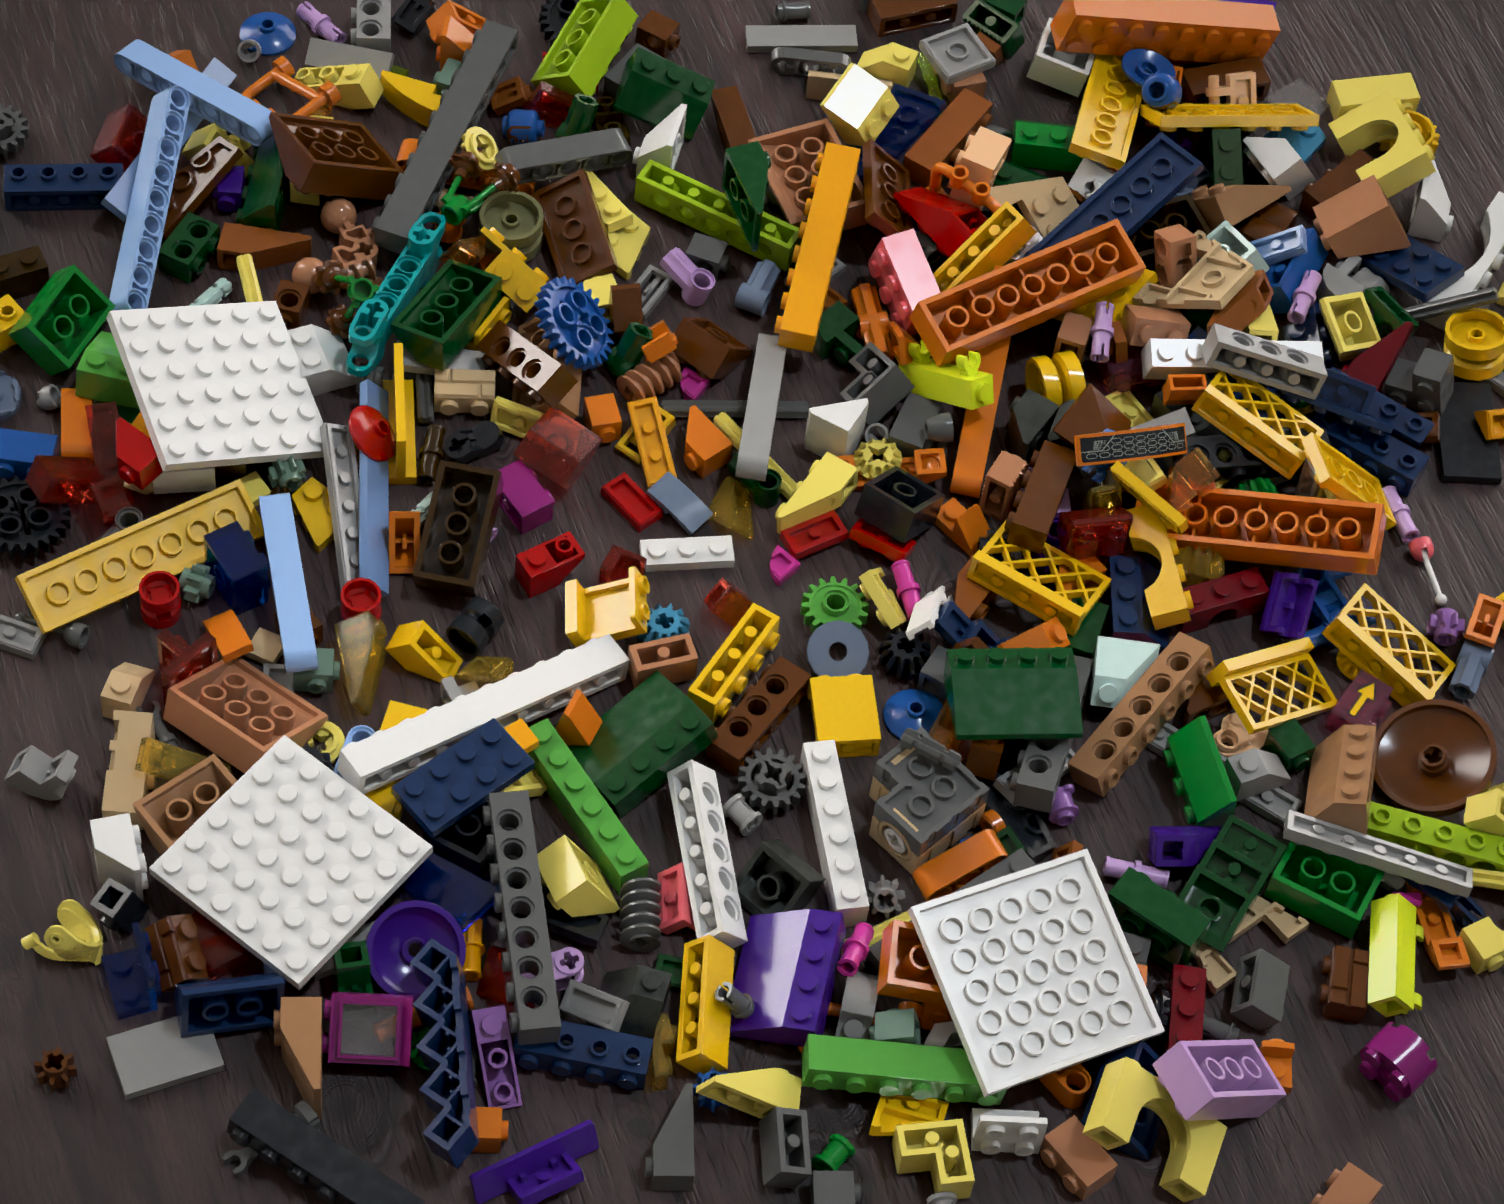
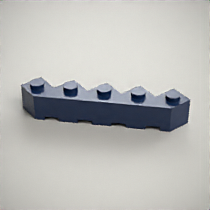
(447, 1053)

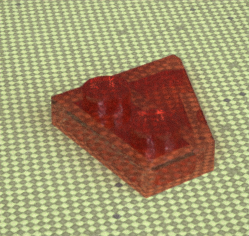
(550, 104)

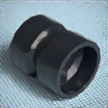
(474, 626)

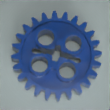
(573, 323)

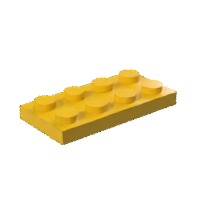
(1344, 476)

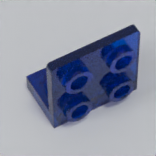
(133, 977)

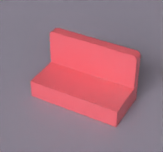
(675, 900)

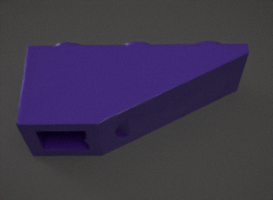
(1180, 844)

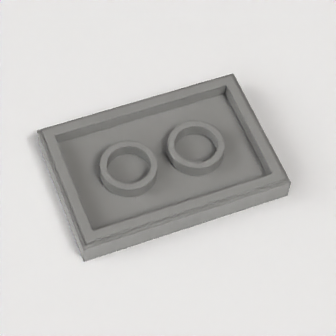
(159, 1058)

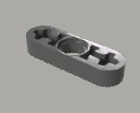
(791, 55)

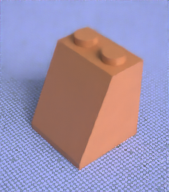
(1359, 221)

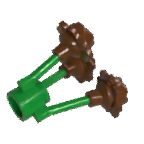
(467, 165)
(332, 278)

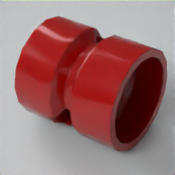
(360, 596)
(160, 599)

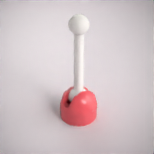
(1422, 551)

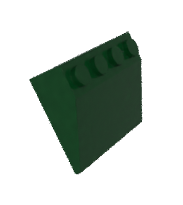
(1013, 693)
(642, 741)

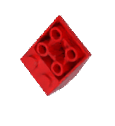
(941, 217)

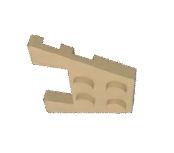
(1042, 201)
(1208, 283)
(1285, 926)

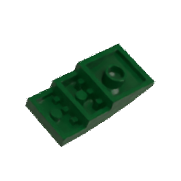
(1231, 878)

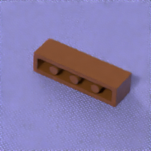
(947, 135)

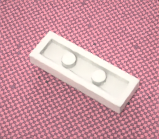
(688, 553)

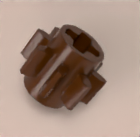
(55, 1069)

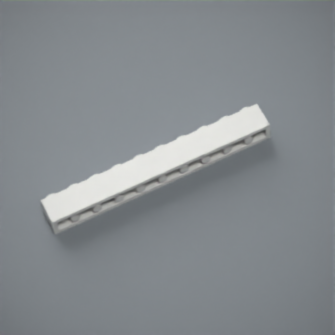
(523, 694)

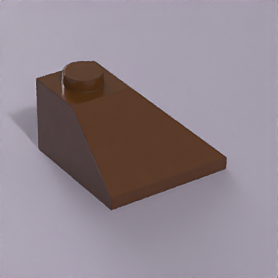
(1089, 415)

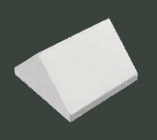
(836, 427)

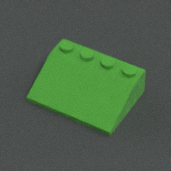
(102, 373)

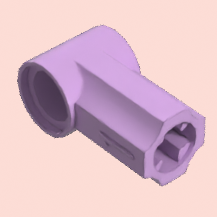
(694, 281)

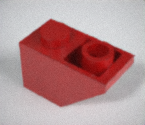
(547, 564)

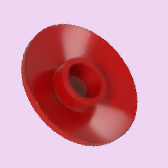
(372, 433)

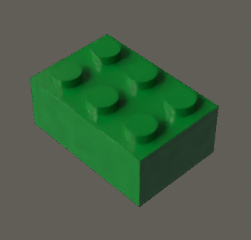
(61, 320)
(1324, 887)

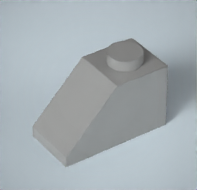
(1255, 773)

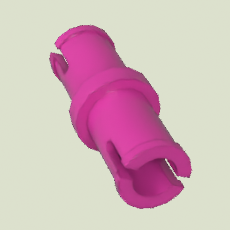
(907, 589)
(855, 949)

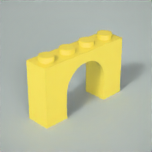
(1382, 120)
(1193, 1144)

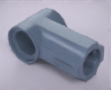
(756, 293)
(1472, 663)

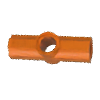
(873, 321)

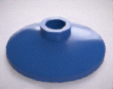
(271, 30)
(1142, 63)
(899, 713)

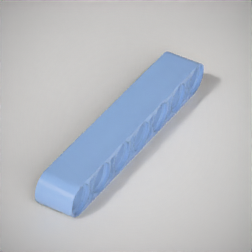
(207, 96)
(288, 583)

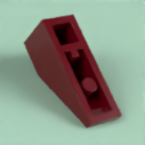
(1377, 362)

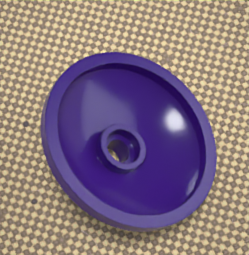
(398, 929)

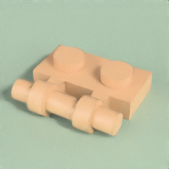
(1239, 88)

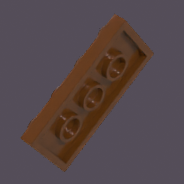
(881, 180)
(575, 228)

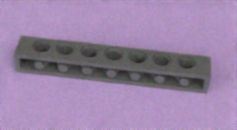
(530, 1024)

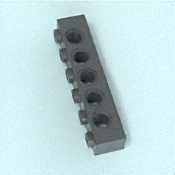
(1045, 759)

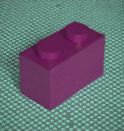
(524, 497)

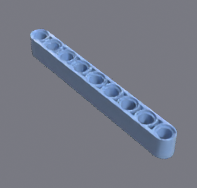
(150, 199)

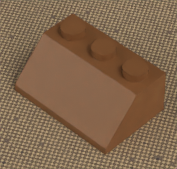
(182, 801)

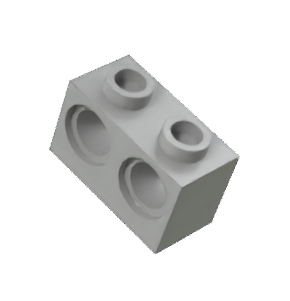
(372, 24)

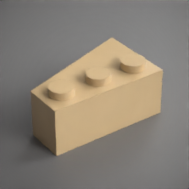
(122, 781)

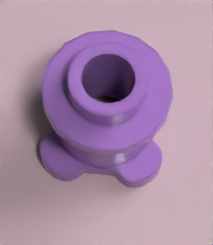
(1063, 809)

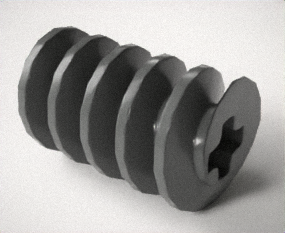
(640, 914)

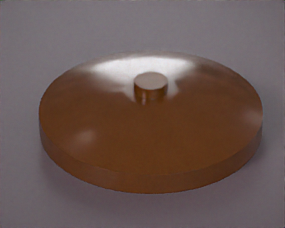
(1434, 757)

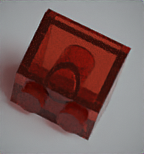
(120, 136)
(558, 447)

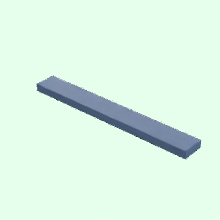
(119, 196)
(374, 502)

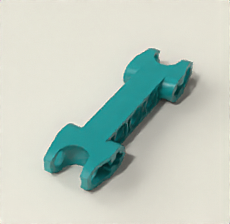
(408, 274)

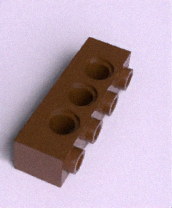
(526, 365)
(781, 677)

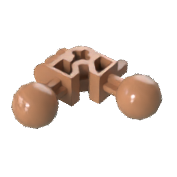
(355, 249)

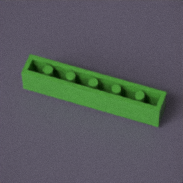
(586, 809)
(891, 1069)

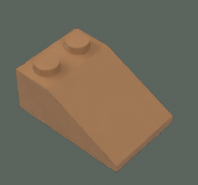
(1234, 201)
(300, 1035)

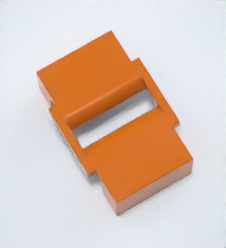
(662, 343)

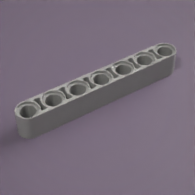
(761, 409)

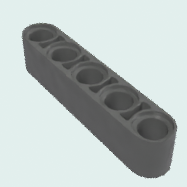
(567, 155)

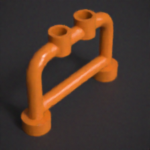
(282, 74)
(959, 180)

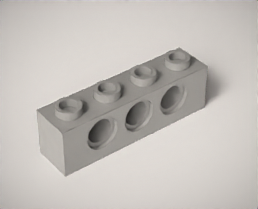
(1264, 361)

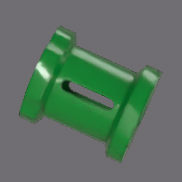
(833, 1154)

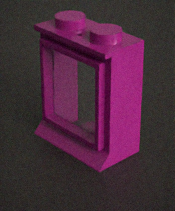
(369, 1028)

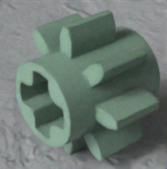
(287, 473)
(197, 583)

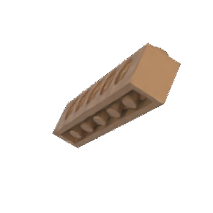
(1141, 714)

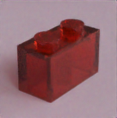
(63, 479)

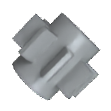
(884, 887)

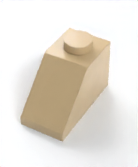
(125, 688)

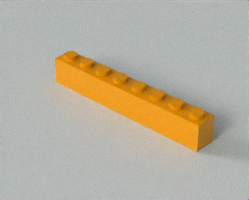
(818, 248)

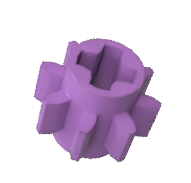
(1445, 626)

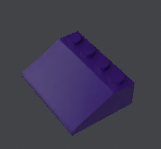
(789, 974)

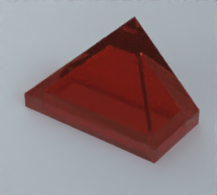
(494, 979)

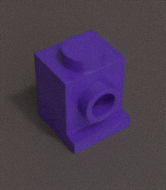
(230, 190)

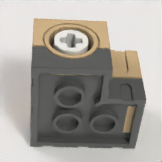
(922, 805)

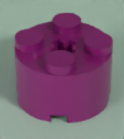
(1397, 1061)

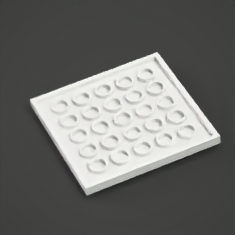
(218, 384)
(291, 861)
(1035, 971)

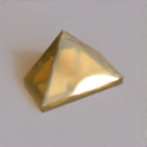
(733, 507)
(486, 669)

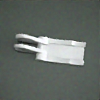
(926, 611)

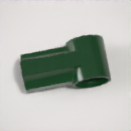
(579, 116)
(628, 351)
(765, 493)

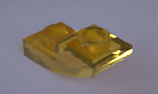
(662, 1052)

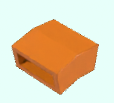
(1183, 388)

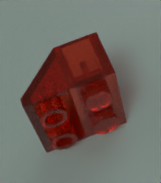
(1094, 531)

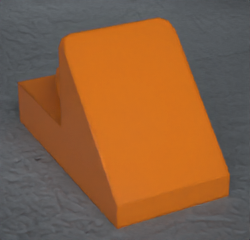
(962, 524)

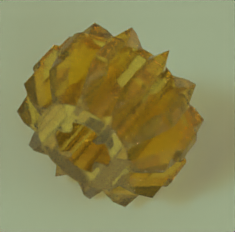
(1200, 564)

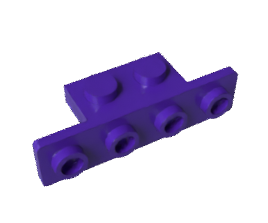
(538, 1169)

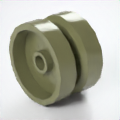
(516, 218)

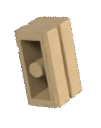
(464, 391)

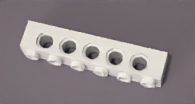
(706, 854)

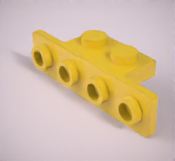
(518, 279)

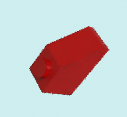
(135, 455)

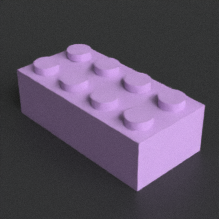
(1218, 1079)

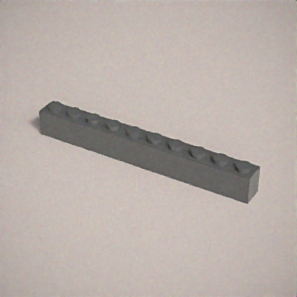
(459, 110)

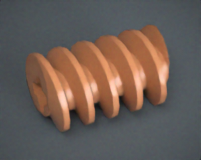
(650, 378)

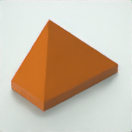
(900, 341)

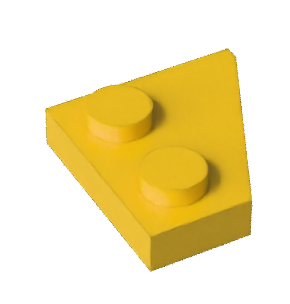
(313, 506)
(905, 1110)

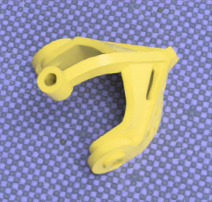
(68, 940)

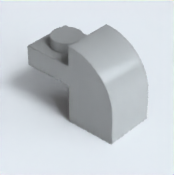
(1339, 279)
(41, 774)
(858, 1006)

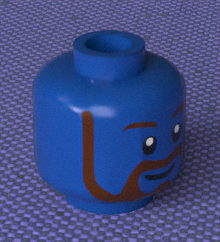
(1161, 92)
(522, 126)

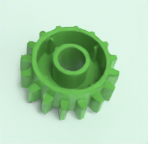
(833, 603)

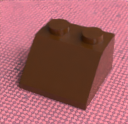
(708, 348)

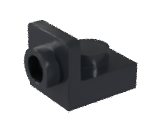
(413, 15)

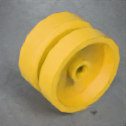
(1476, 343)
(1055, 378)

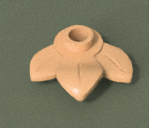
(1236, 735)

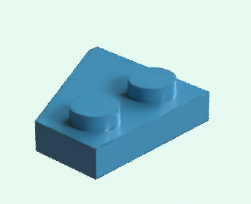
(1303, 142)

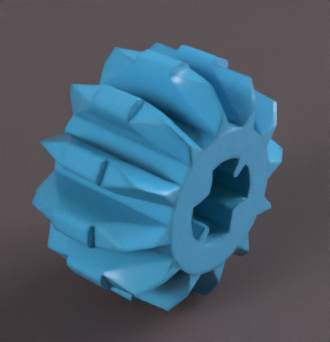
(665, 623)

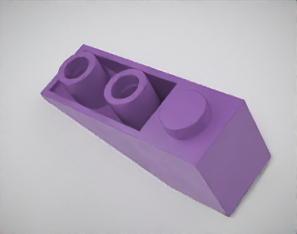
(495, 1056)

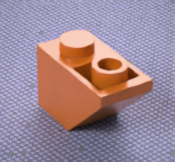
(453, 40)

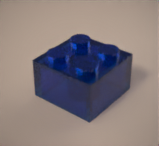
(237, 567)

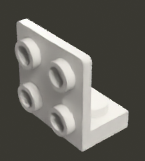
(1007, 1131)

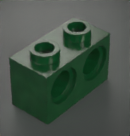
(189, 247)
(1387, 311)

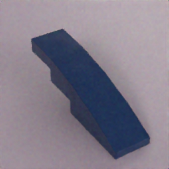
(956, 627)

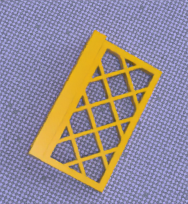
(401, 418)
(1252, 430)
(1028, 591)
(1378, 660)
(1265, 665)

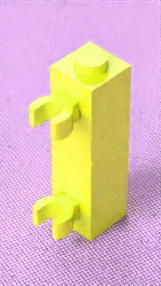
(951, 383)
(1393, 956)

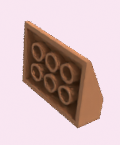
(793, 165)
(239, 712)

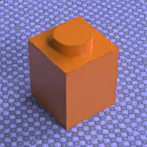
(603, 416)
(491, 1129)

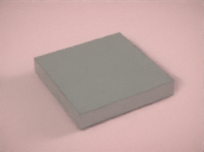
(957, 53)

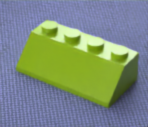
(586, 46)

